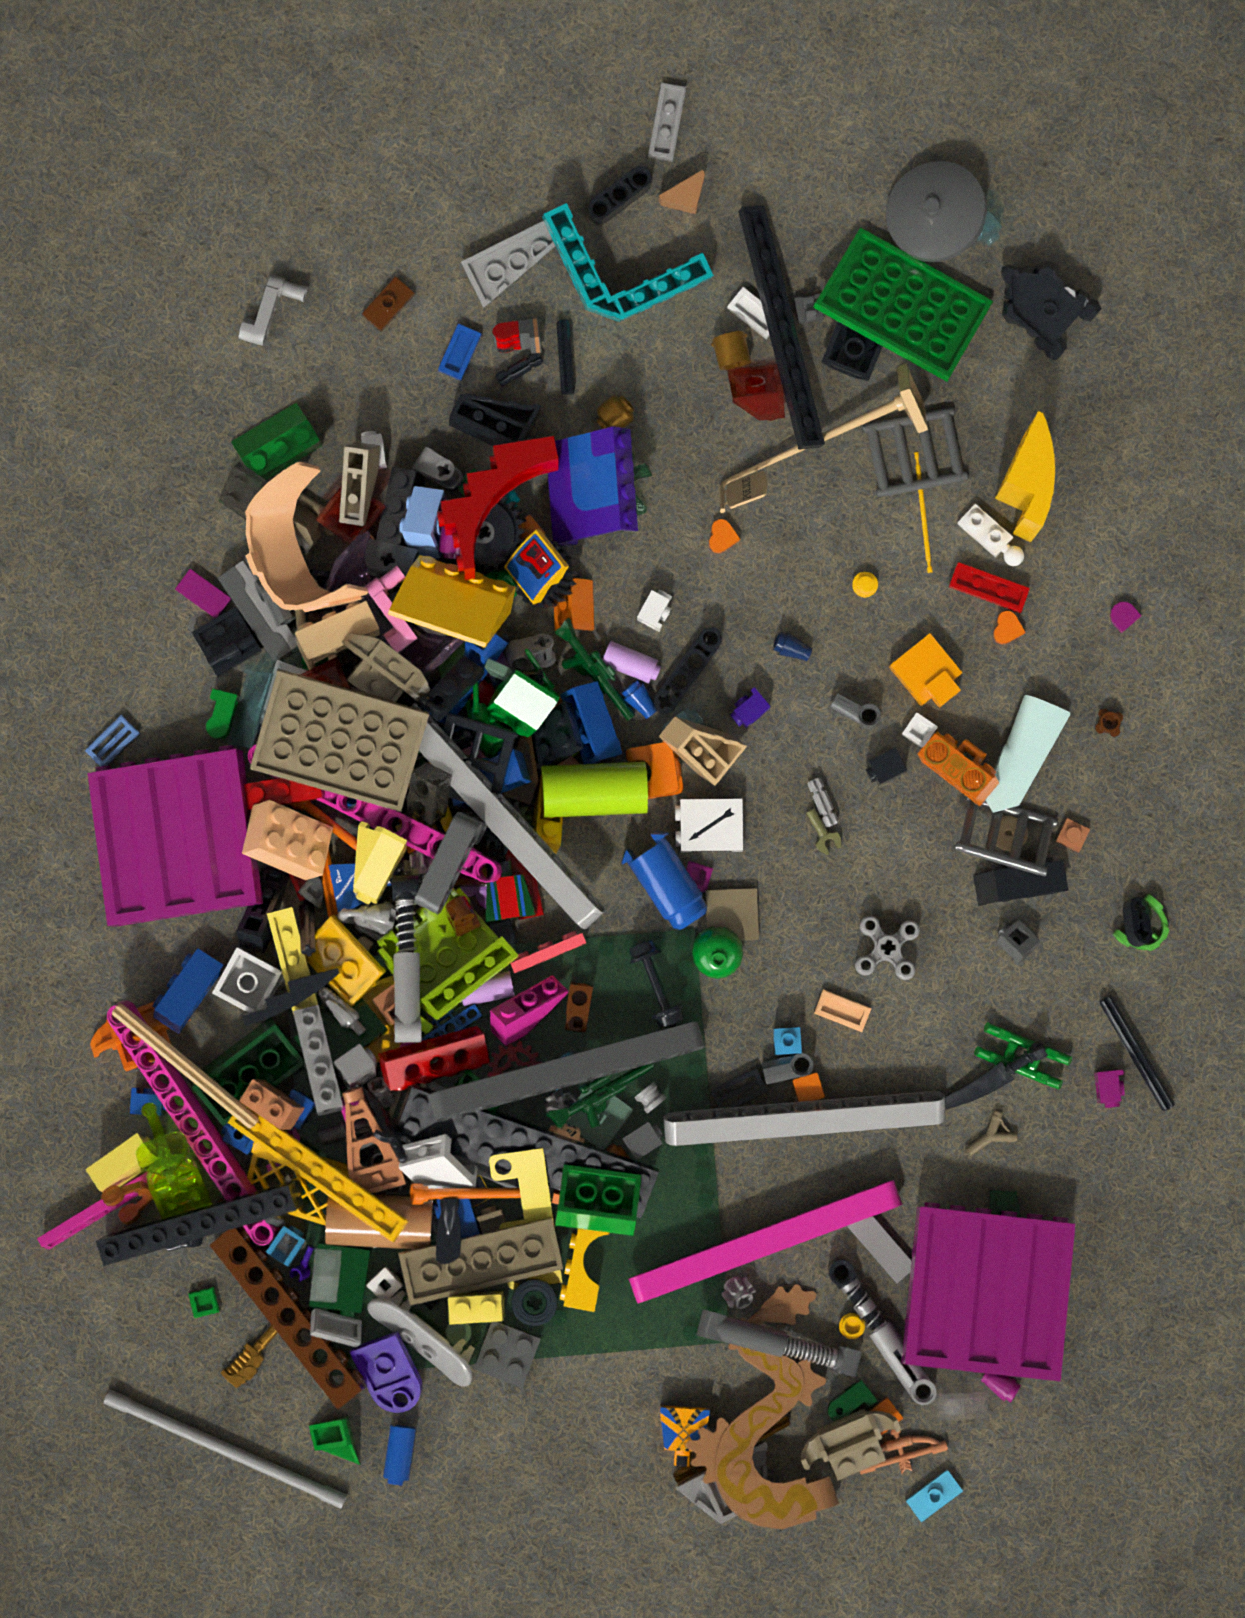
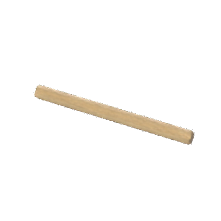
(185, 1066)

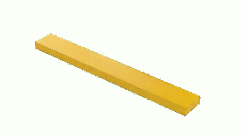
(324, 1176)

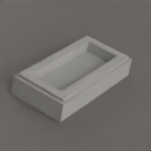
(336, 1327)

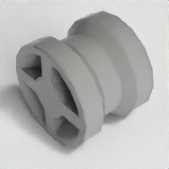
(650, 1097)

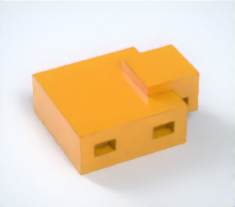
(927, 672)

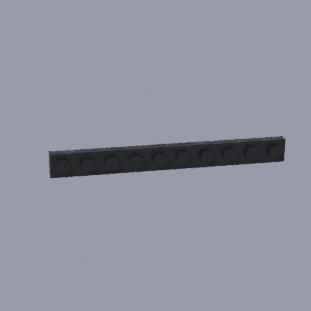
(781, 327)

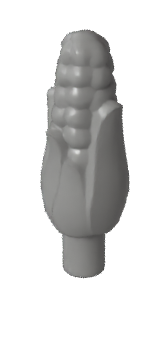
(342, 1011)

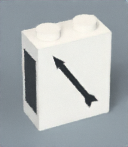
(710, 825)

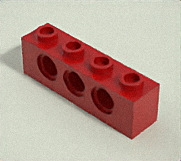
(421, 1053)

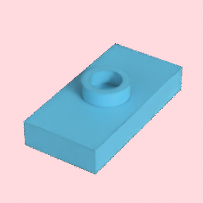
(934, 1495)

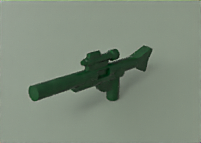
(598, 670)
(595, 1102)

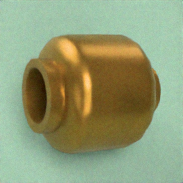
(615, 412)

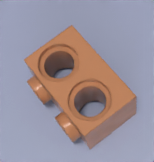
(272, 1104)

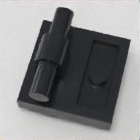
(226, 642)

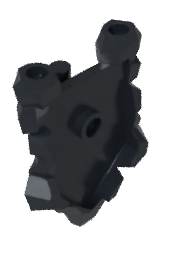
(1044, 304)

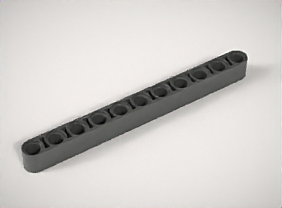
(566, 1071)

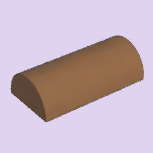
(349, 1230)

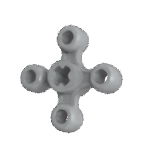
(880, 938)

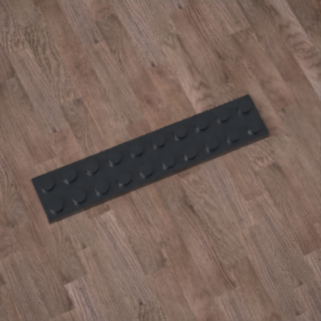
(488, 1134)

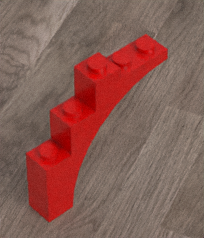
(509, 467)

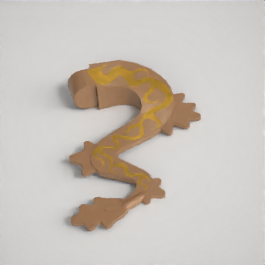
(730, 1448)

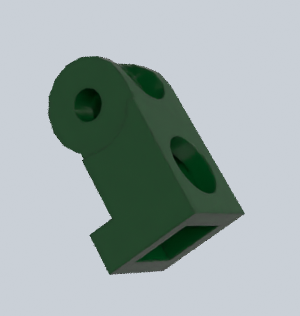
(849, 1400)

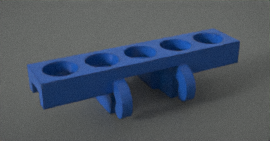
(461, 1026)

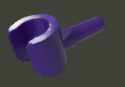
(303, 1268)

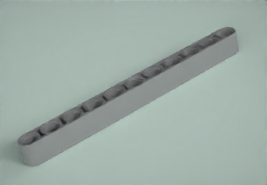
(510, 827)
(804, 1118)

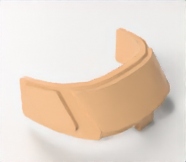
(275, 549)

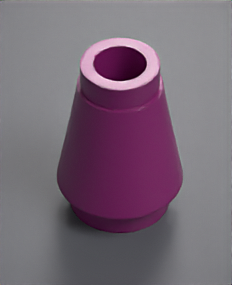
(1002, 1385)

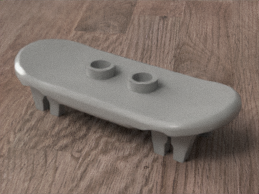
(423, 1338)

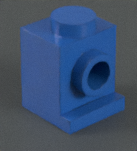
(139, 1099)
(306, 1102)
(244, 1144)

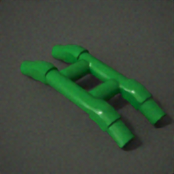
(1014, 1041)

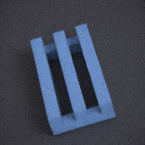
(96, 757)

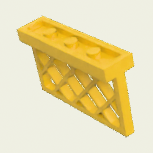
(259, 1152)

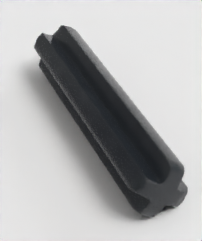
(565, 357)
(307, 928)

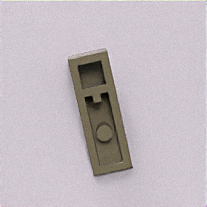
(358, 481)

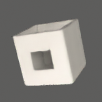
(385, 1274)

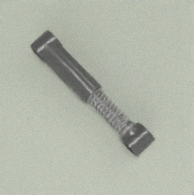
(776, 1342)

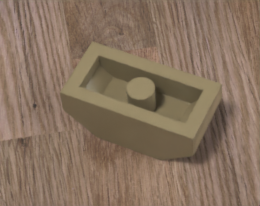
(306, 527)

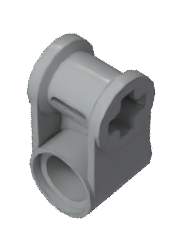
(436, 468)
(518, 659)

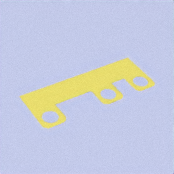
(534, 1191)

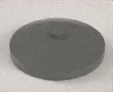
(936, 211)

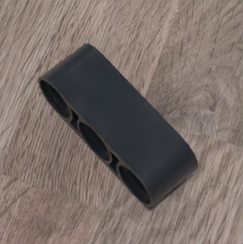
(623, 184)

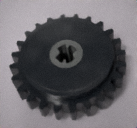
(504, 537)

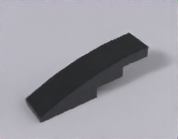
(299, 991)

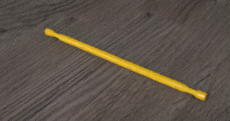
(923, 516)

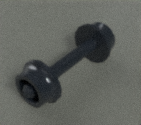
(644, 953)

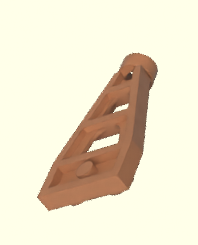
(376, 1176)

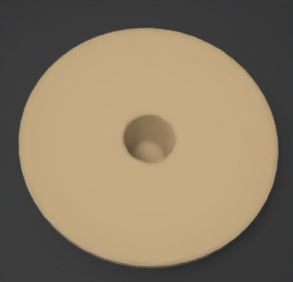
(1007, 832)

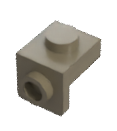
(491, 1219)

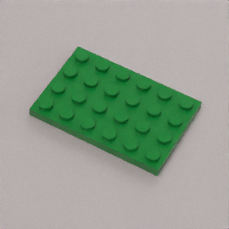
(903, 304)

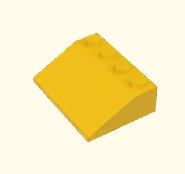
(443, 601)

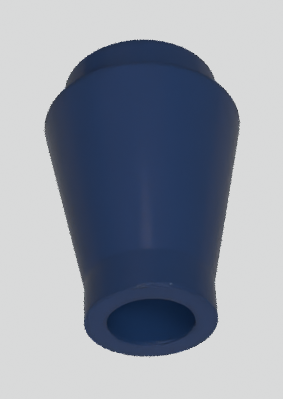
(792, 647)

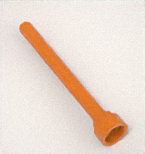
(322, 817)
(421, 1193)

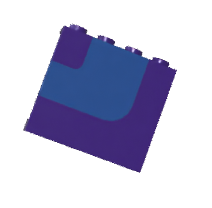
(593, 486)

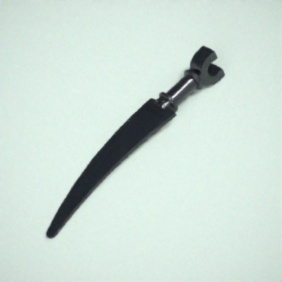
(995, 1077)

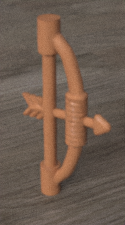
(899, 1443)

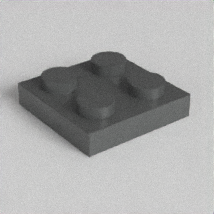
(507, 1353)

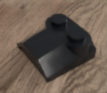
(851, 353)

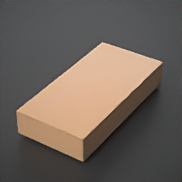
(842, 1010)

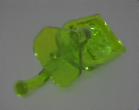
(170, 1173)

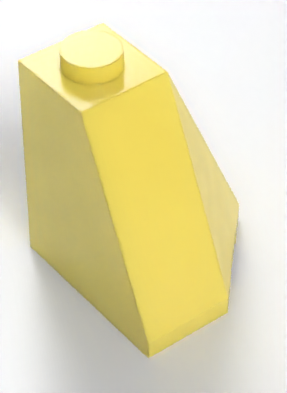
(376, 861)

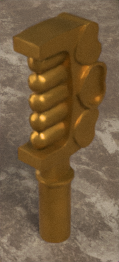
(246, 1365)

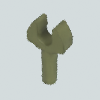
(823, 833)

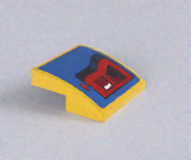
(536, 566)

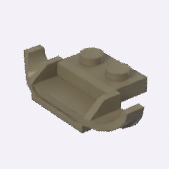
(383, 670)
(850, 1442)

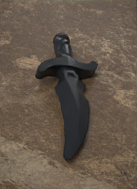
(384, 1120)

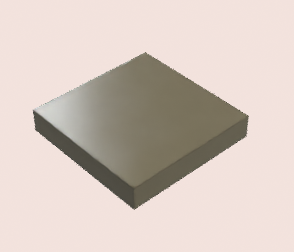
(735, 910)

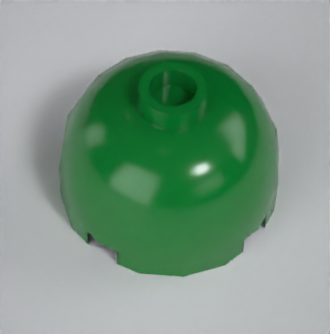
(717, 952)

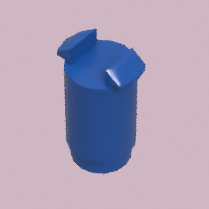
(667, 882)

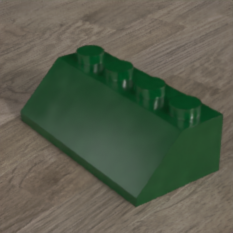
(261, 1054)

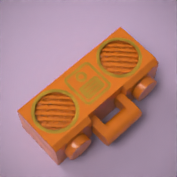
(965, 775)

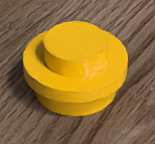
(865, 584)
(851, 1326)

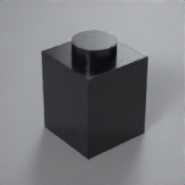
(885, 767)

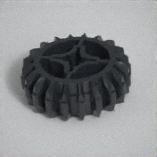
(557, 591)

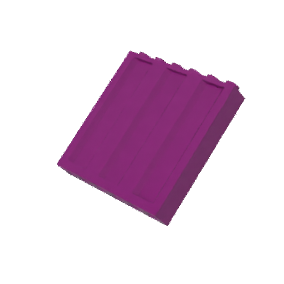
(173, 836)
(988, 1292)

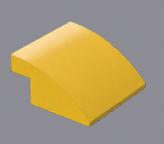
(1031, 479)

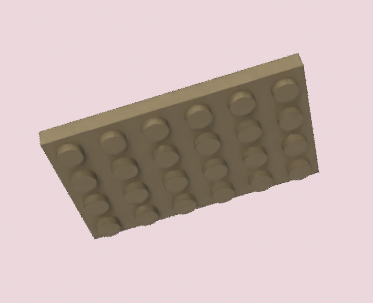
(339, 740)

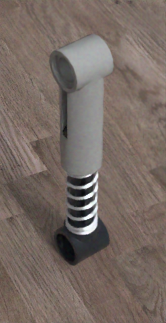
(406, 962)

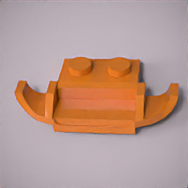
(107, 1038)

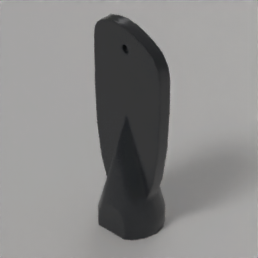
(448, 1232)

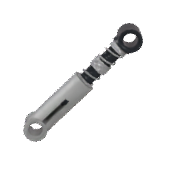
(883, 1333)

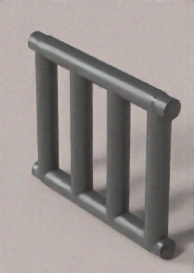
(908, 484)
(1014, 859)

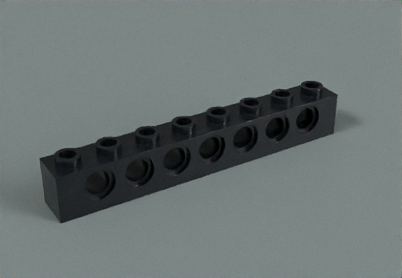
(200, 1222)

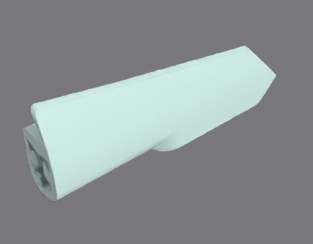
(1025, 751)

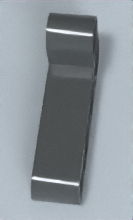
(449, 861)

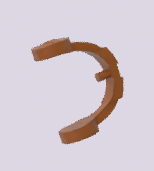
(130, 1212)

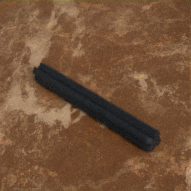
(1137, 1053)

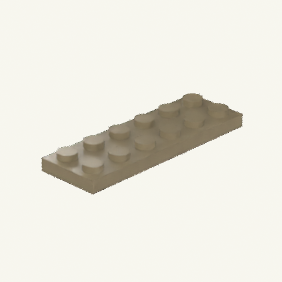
(483, 1261)

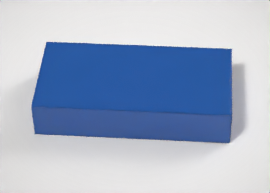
(459, 352)

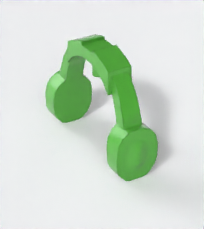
(1157, 907)

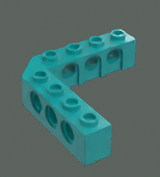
(595, 293)

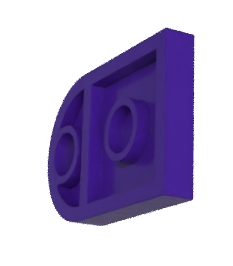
(388, 1372)

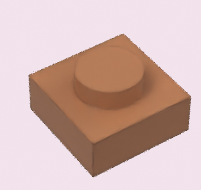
(1072, 835)

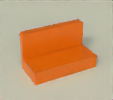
(577, 607)

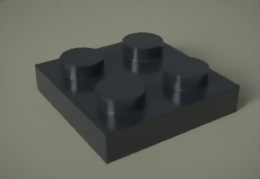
(557, 736)

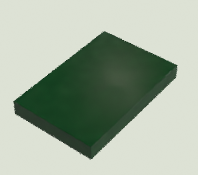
(343, 1040)

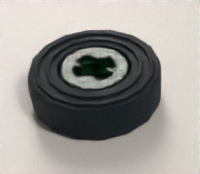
(542, 1291)

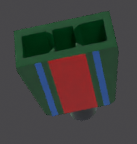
(508, 896)

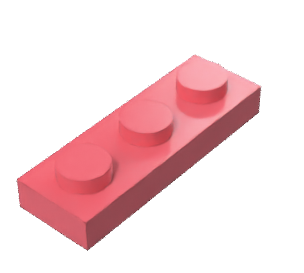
(548, 951)

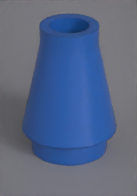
(639, 698)

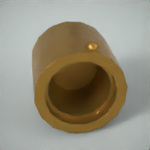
(731, 350)

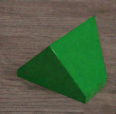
(335, 1438)

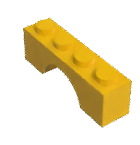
(581, 1290)

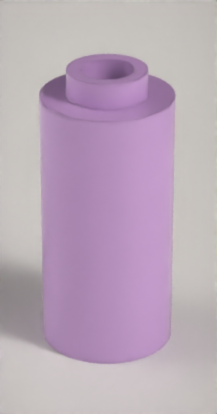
(631, 662)
(496, 988)

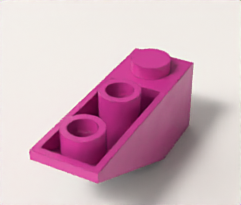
(524, 1011)

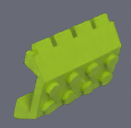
(450, 964)

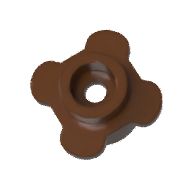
(1115, 719)

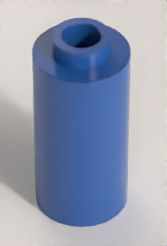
(399, 1454)

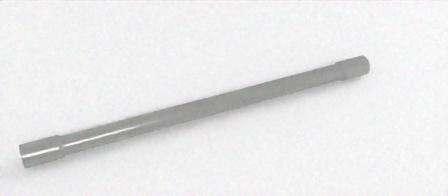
(321, 1491)

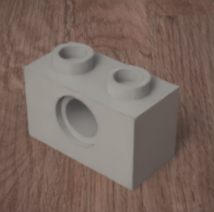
(356, 1067)

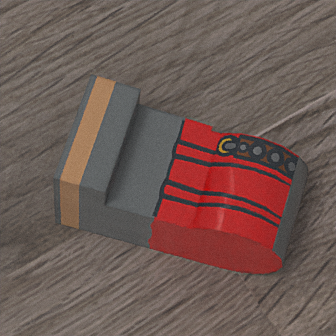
(517, 336)

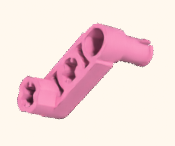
(401, 634)

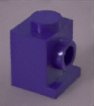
(749, 709)

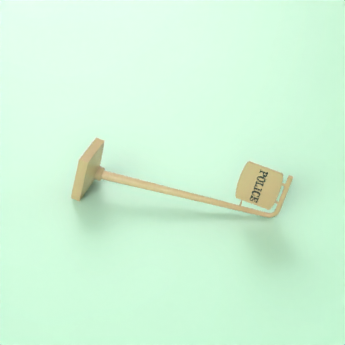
(756, 485)

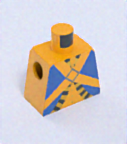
(679, 1426)

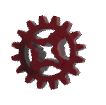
(512, 1057)

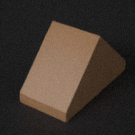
(684, 195)

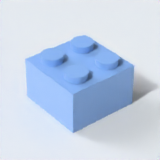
(421, 524)

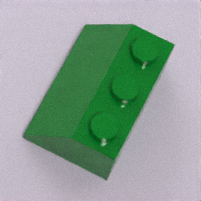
(277, 442)
(598, 1200)

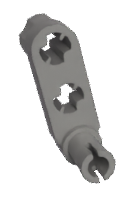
(257, 330)

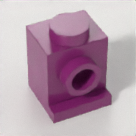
(1109, 1088)

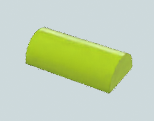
(594, 789)

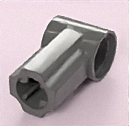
(853, 708)
(784, 1069)

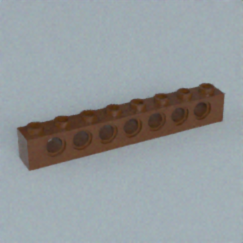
(226, 1248)

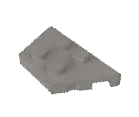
(708, 1496)

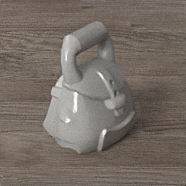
(370, 918)

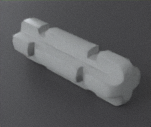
(823, 802)

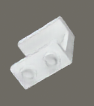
(435, 1166)

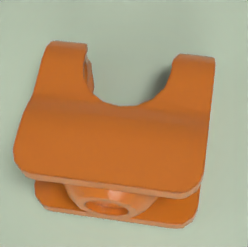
(665, 769)

